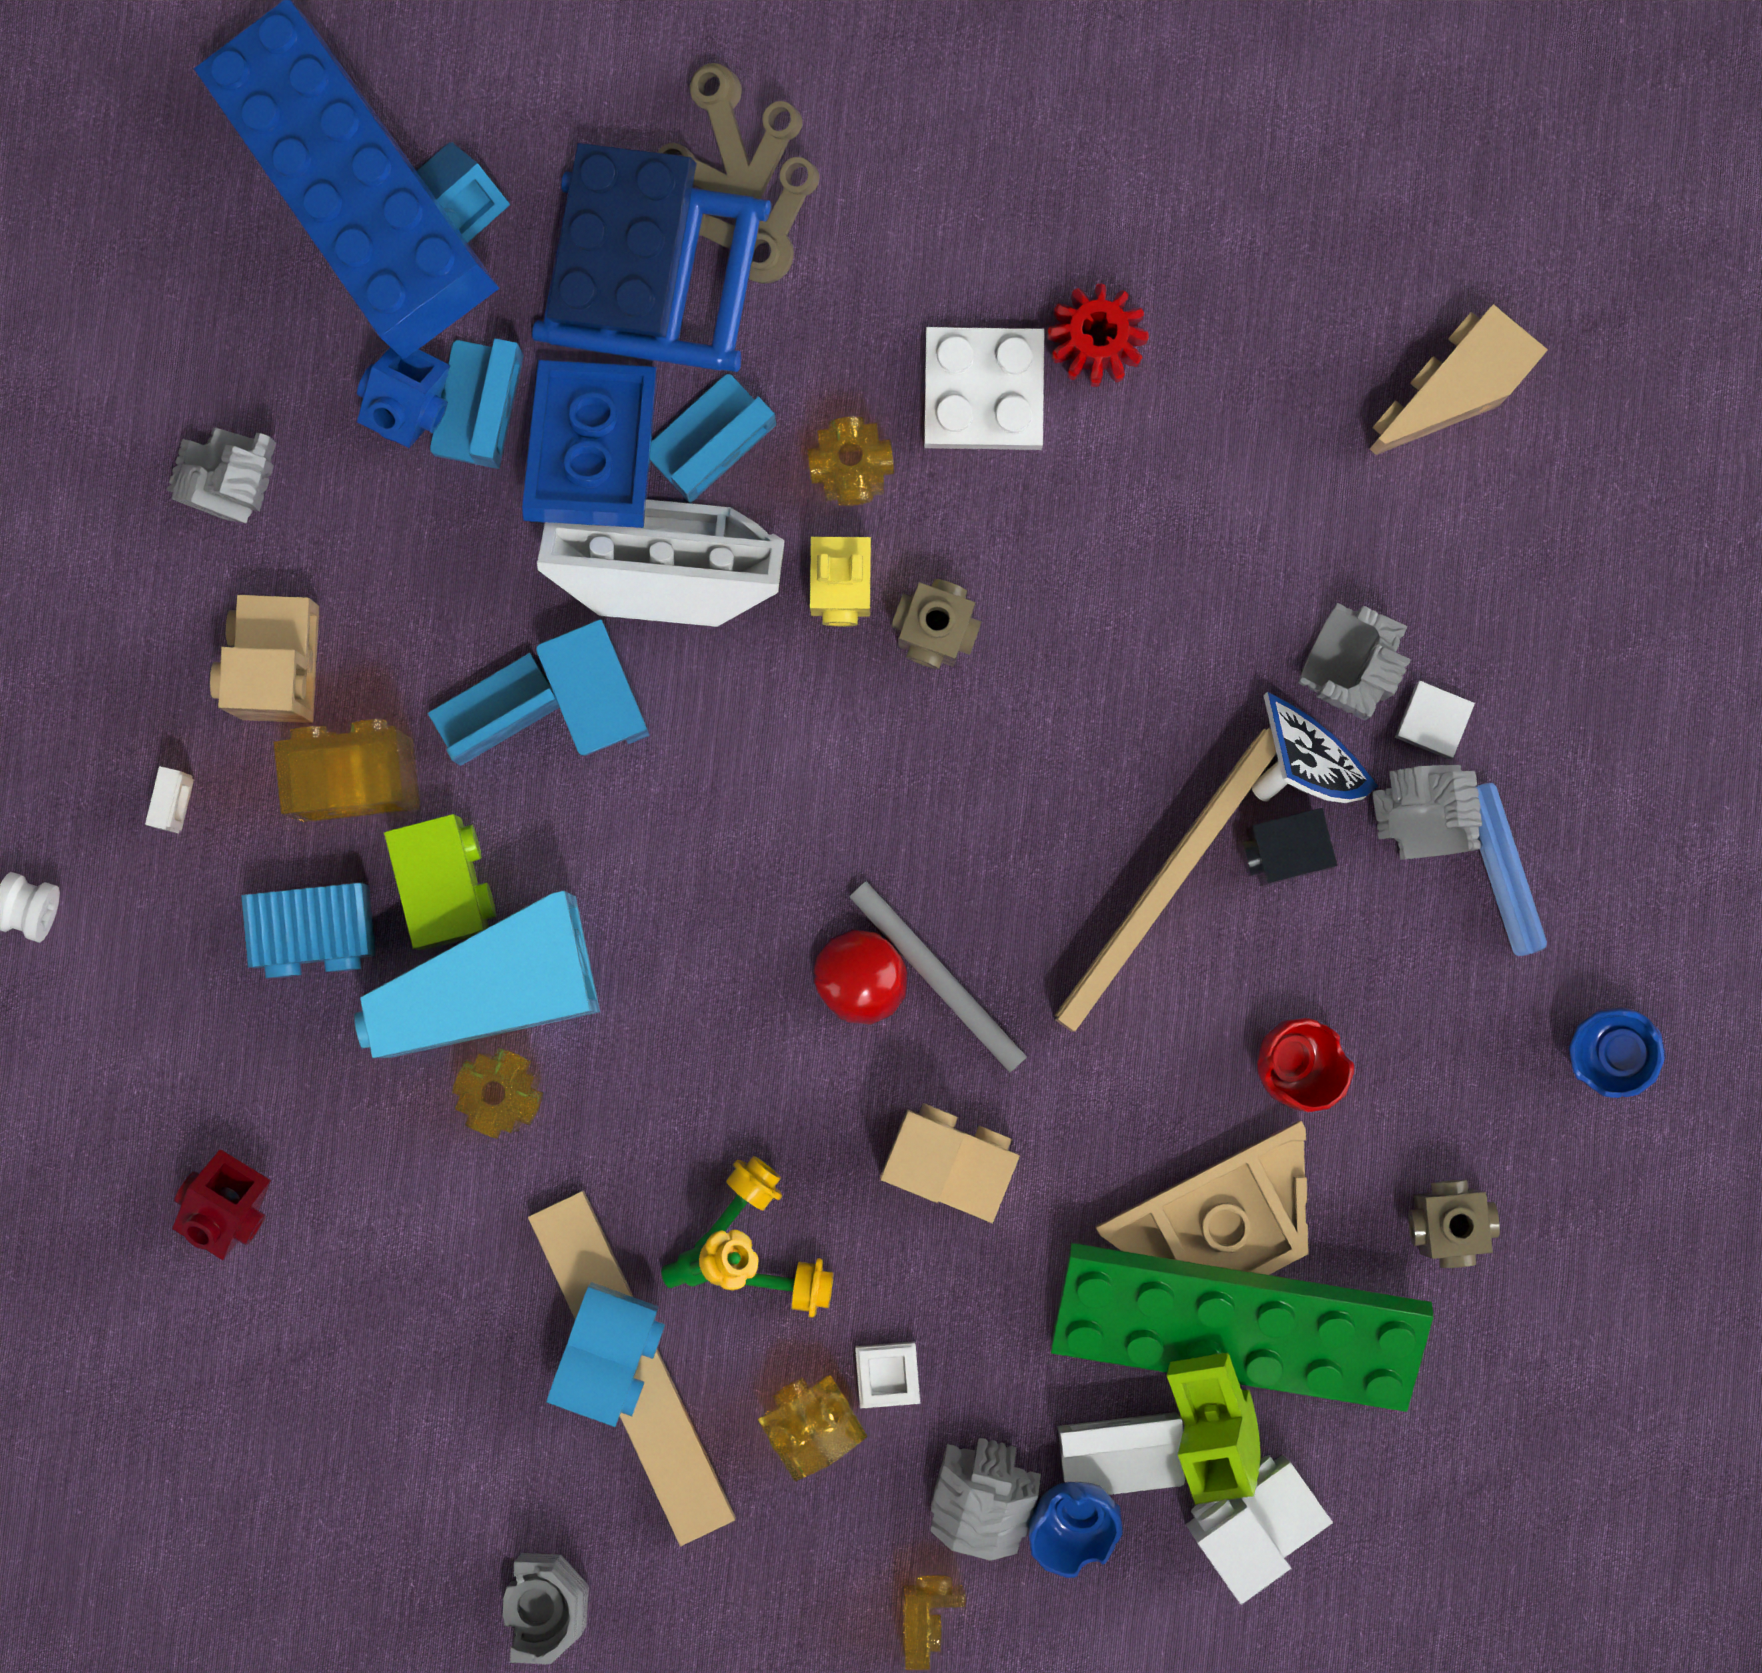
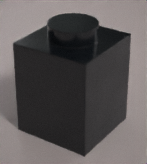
(1288, 847)

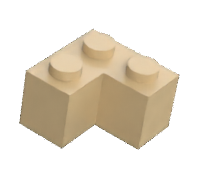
(272, 660)
(950, 1164)

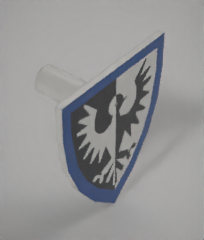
(1310, 759)

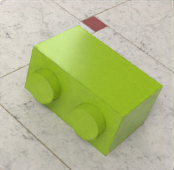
(439, 881)

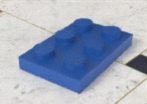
(590, 444)

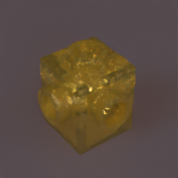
(854, 483)
(520, 1087)
(811, 1426)

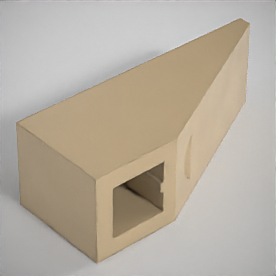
(1476, 377)

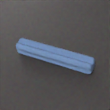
(1508, 875)

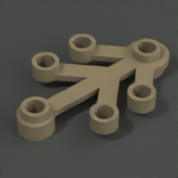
(747, 177)

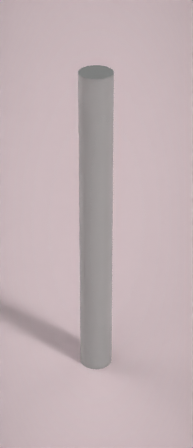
(938, 976)

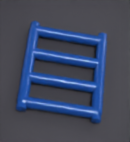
(722, 352)

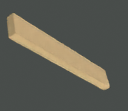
(1167, 881)
(660, 1422)

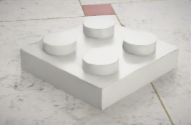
(984, 388)

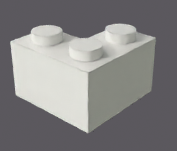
(1255, 1533)

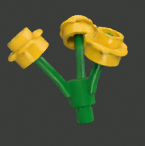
(728, 1257)

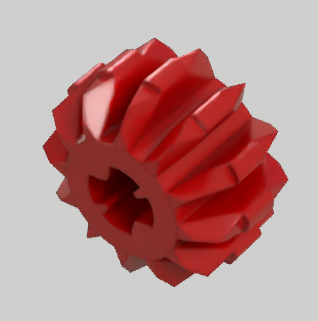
(1114, 324)

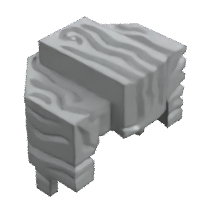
(224, 474)
(1355, 660)
(1430, 811)
(983, 1500)
(544, 1607)

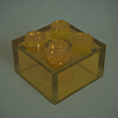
(346, 773)

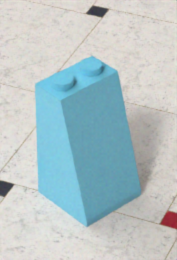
(497, 982)

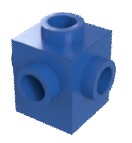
(403, 396)

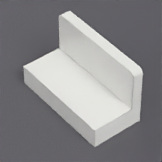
(1124, 1453)

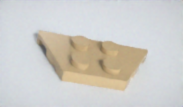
(1230, 1215)

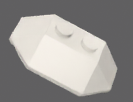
(680, 568)

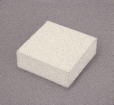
(1434, 720)
(169, 800)
(887, 1374)

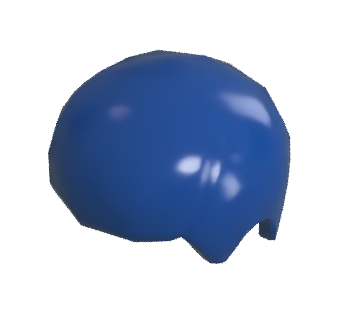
(1617, 1052)
(1074, 1527)

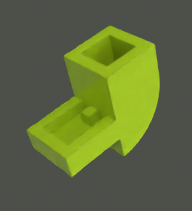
(1220, 1429)

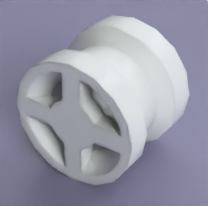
(27, 906)

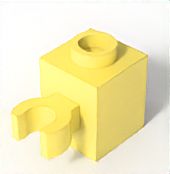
(840, 579)

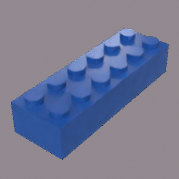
(346, 179)

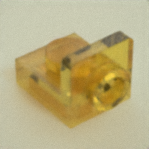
(920, 1627)

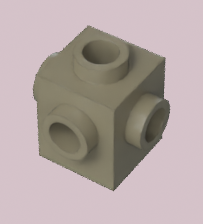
(932, 646)
(1431, 1221)

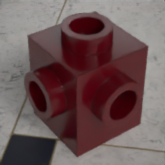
(221, 1205)

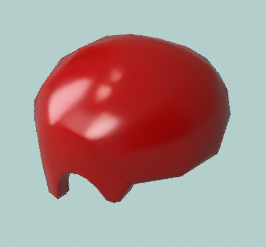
(860, 977)
(1304, 1065)

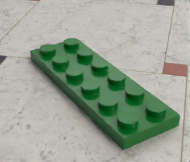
(1273, 1327)

